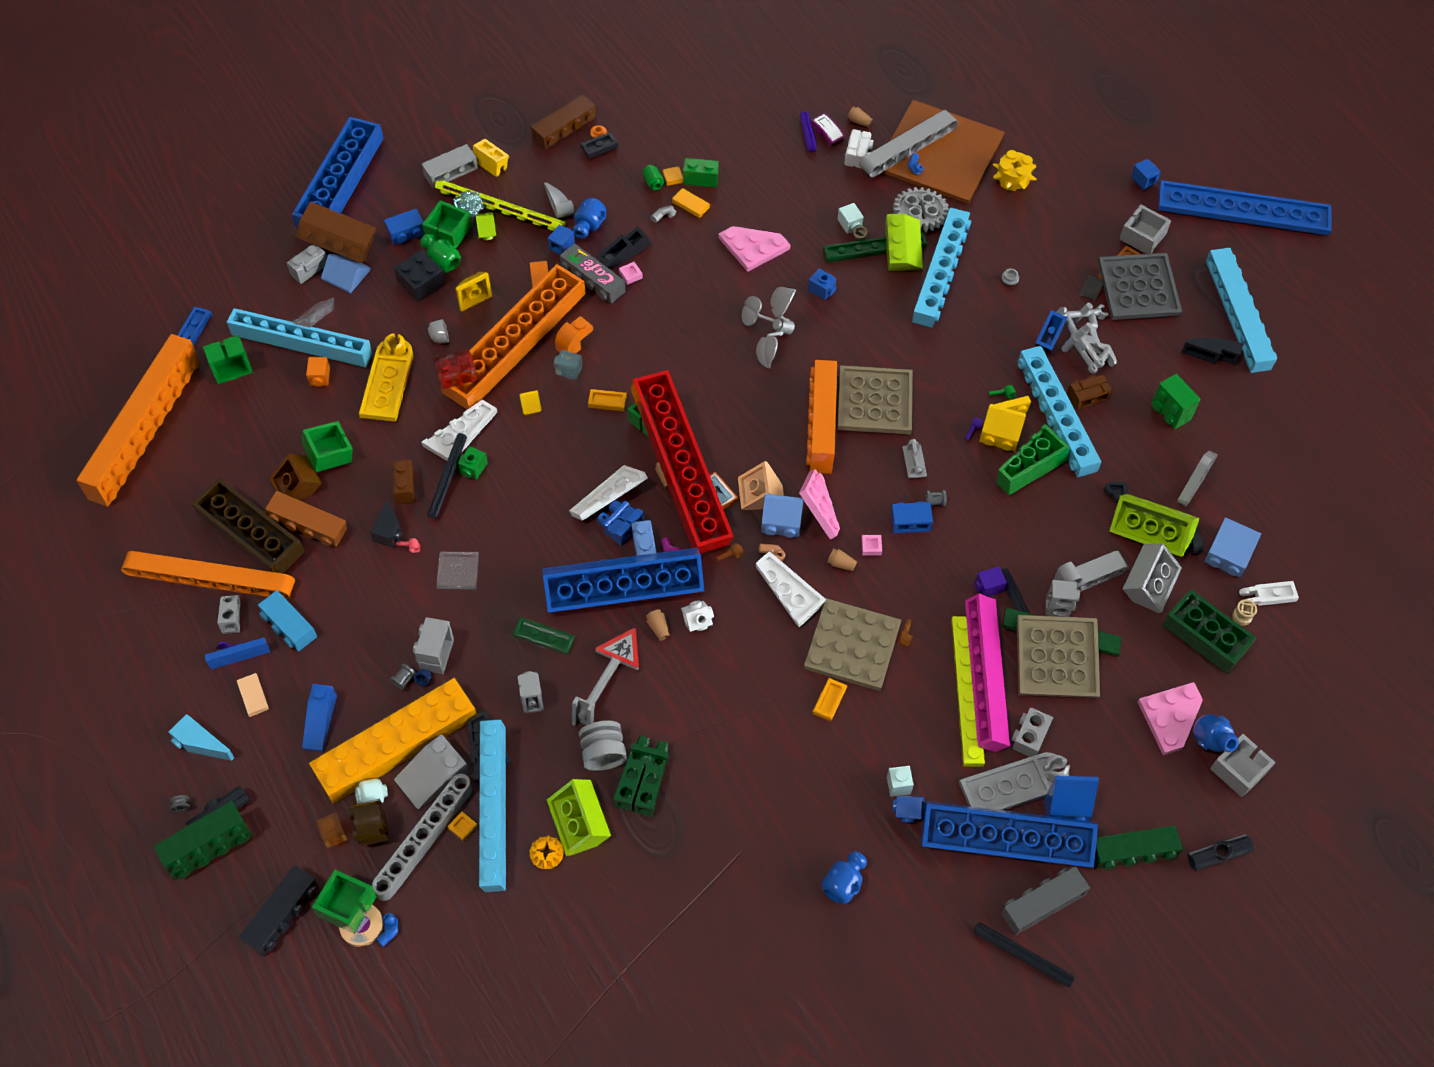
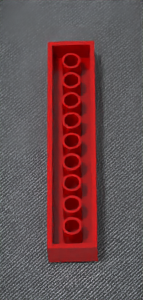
(681, 462)

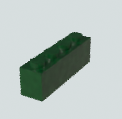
(1137, 847)

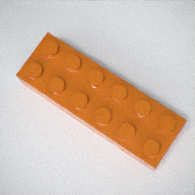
(822, 416)

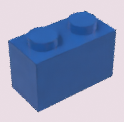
(404, 226)
(911, 517)

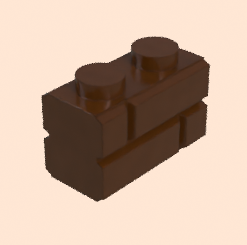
(1089, 391)
(403, 482)

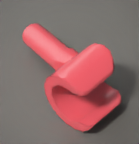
(414, 546)

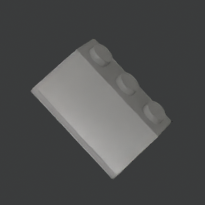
(1152, 577)

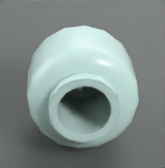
(370, 790)

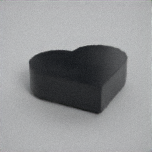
(1115, 490)

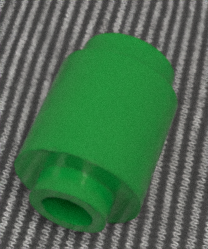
(653, 177)

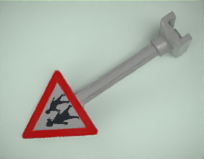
(620, 650)

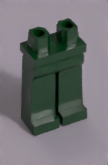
(653, 763)

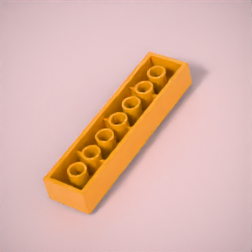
(392, 740)

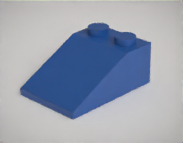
(1071, 797)

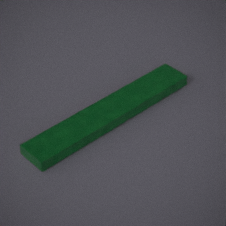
(859, 249)
(1107, 643)

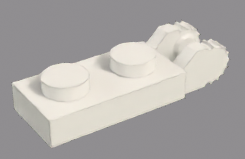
(1271, 593)

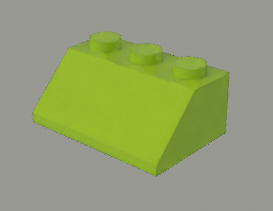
(903, 243)
(578, 817)

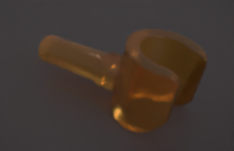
(735, 549)
(905, 637)

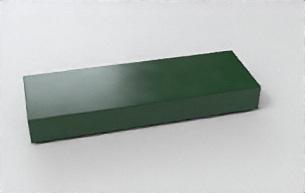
(543, 636)

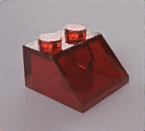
(455, 369)

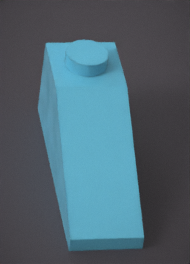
(197, 740)

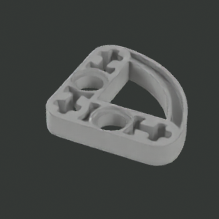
(1197, 478)

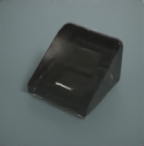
(1091, 287)

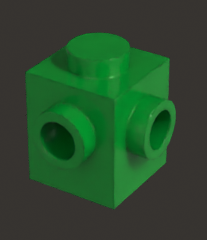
(472, 463)

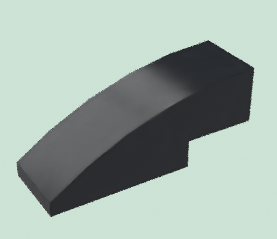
(624, 248)
(1213, 349)

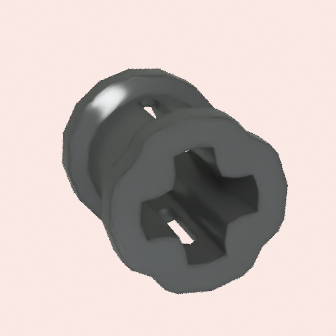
(936, 498)
(402, 676)

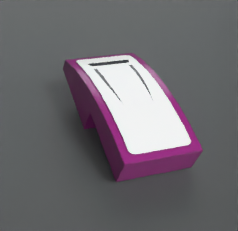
(829, 129)

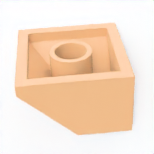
(757, 483)

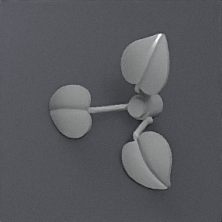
(779, 301)

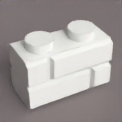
(858, 147)

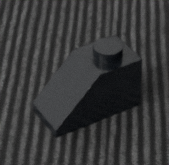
(386, 527)

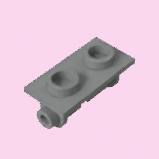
(914, 460)

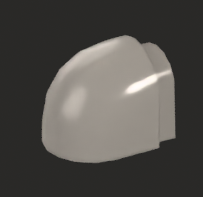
(438, 332)

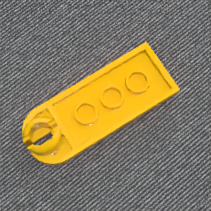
(387, 379)

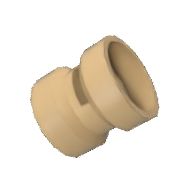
(1244, 612)

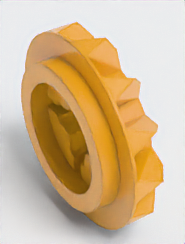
(552, 859)

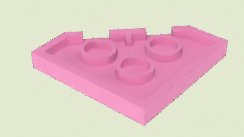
(753, 246)
(817, 499)
(1171, 715)

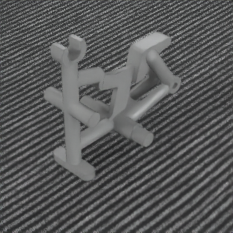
(1083, 341)

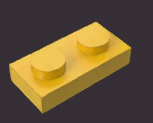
(1020, 404)

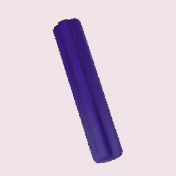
(808, 131)

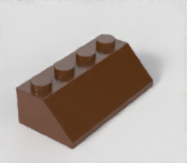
(336, 232)

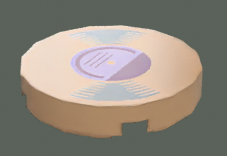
(368, 930)

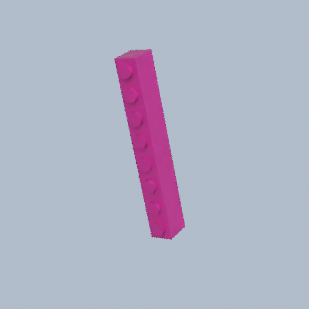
(987, 673)

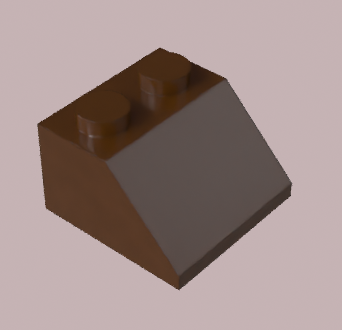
(295, 477)

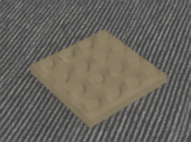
(875, 399)
(852, 644)
(1058, 656)

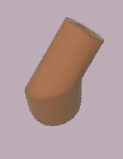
(774, 549)

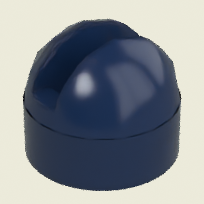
(419, 677)

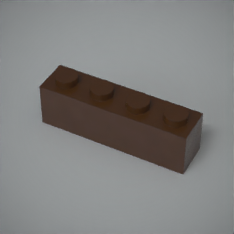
(563, 121)

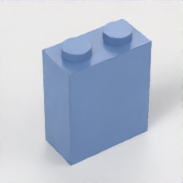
(1232, 547)

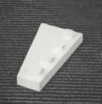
(469, 424)
(608, 491)
(792, 591)

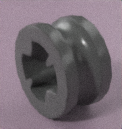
(179, 804)

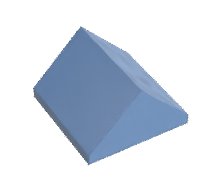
(344, 272)

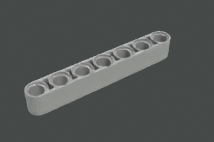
(908, 143)
(420, 847)

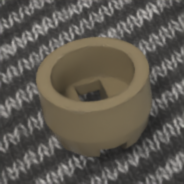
(862, 231)

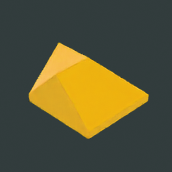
(473, 290)

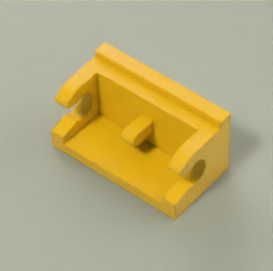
(490, 157)

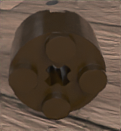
(369, 822)

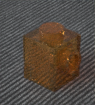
(331, 830)

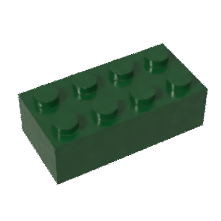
(1209, 631)
(203, 841)

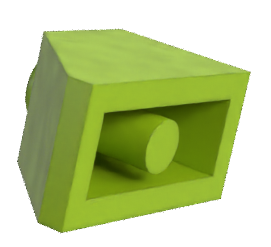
(486, 225)

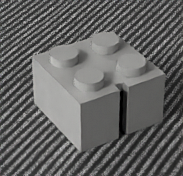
(1145, 229)
(433, 645)
(1239, 769)

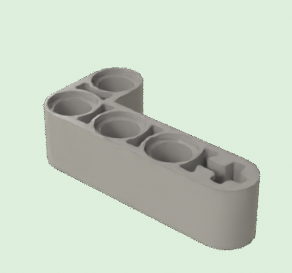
(1094, 571)

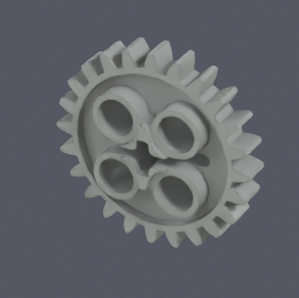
(931, 206)

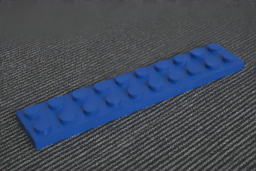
(1245, 207)

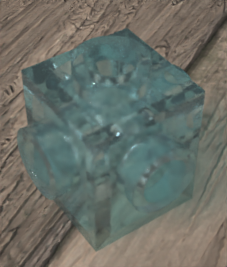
(470, 202)

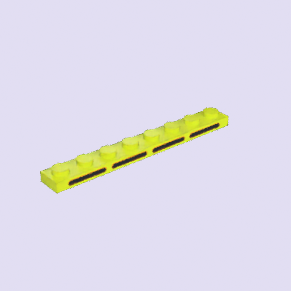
(507, 208)
(971, 754)

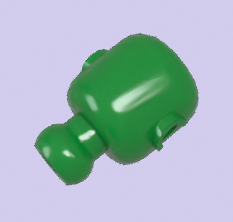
(441, 252)

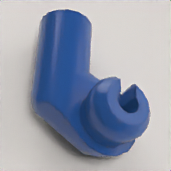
(913, 166)
(391, 929)

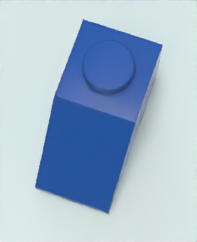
(1051, 330)

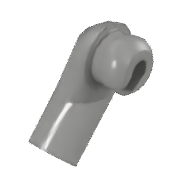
(663, 211)

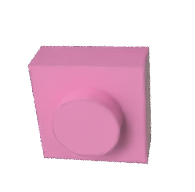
(630, 273)
(871, 545)

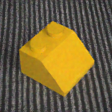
(1002, 427)

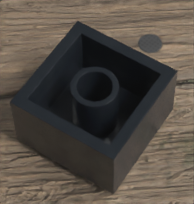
(419, 275)

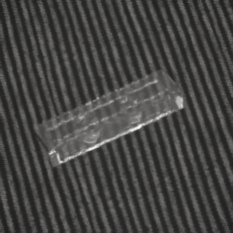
(315, 313)

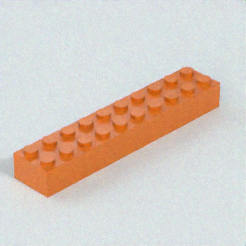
(518, 333)
(138, 421)

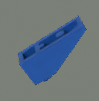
(318, 717)

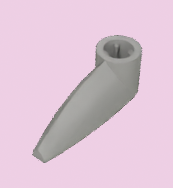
(561, 205)

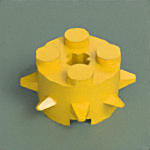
(1014, 170)

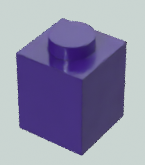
(990, 582)

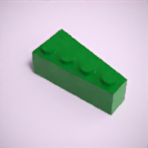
(1033, 460)

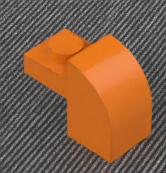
(571, 334)

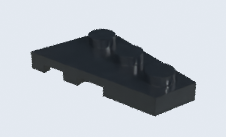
(474, 740)

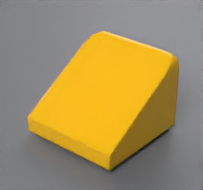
(530, 402)

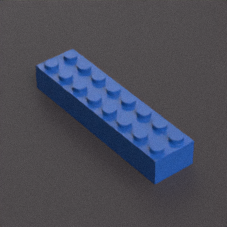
(342, 167)
(623, 579)
(1009, 834)

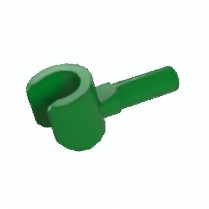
(1008, 390)

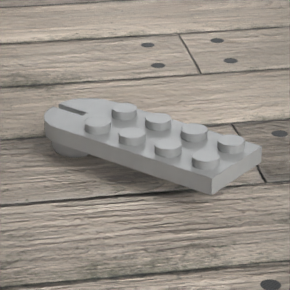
(1014, 782)

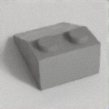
(430, 772)

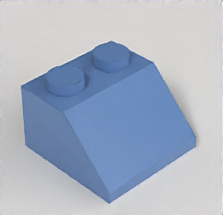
(782, 515)

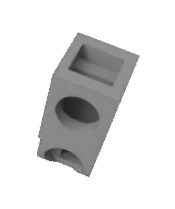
(229, 614)

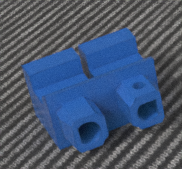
(619, 524)

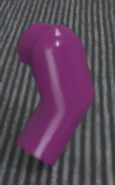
(667, 546)

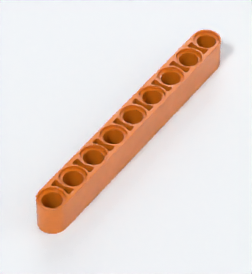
(207, 574)

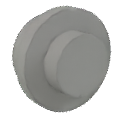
(1010, 277)

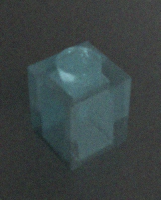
(568, 364)

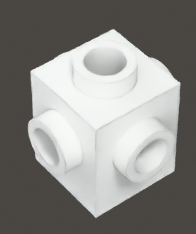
(697, 616)

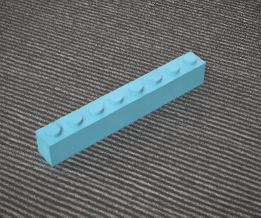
(1241, 310)
(299, 338)
(492, 806)

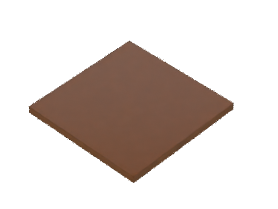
(952, 162)

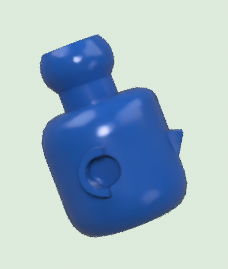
(588, 217)
(1215, 733)
(844, 878)

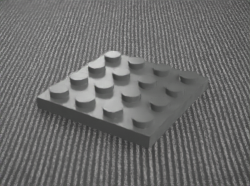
(1139, 286)

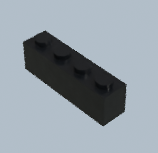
(279, 911)

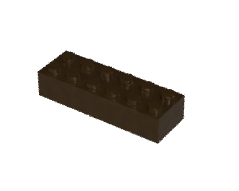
(248, 527)

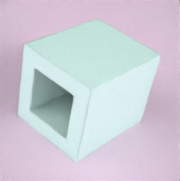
(850, 217)
(900, 781)

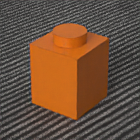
(318, 371)

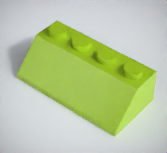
(1153, 524)

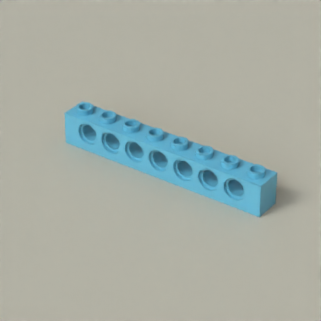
(941, 268)
(1059, 410)

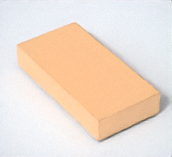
(252, 695)

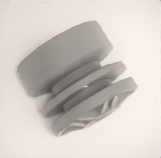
(602, 745)

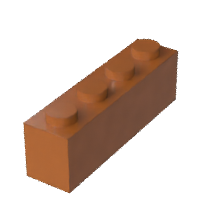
(306, 519)

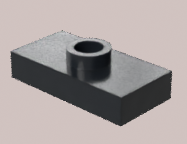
(599, 145)

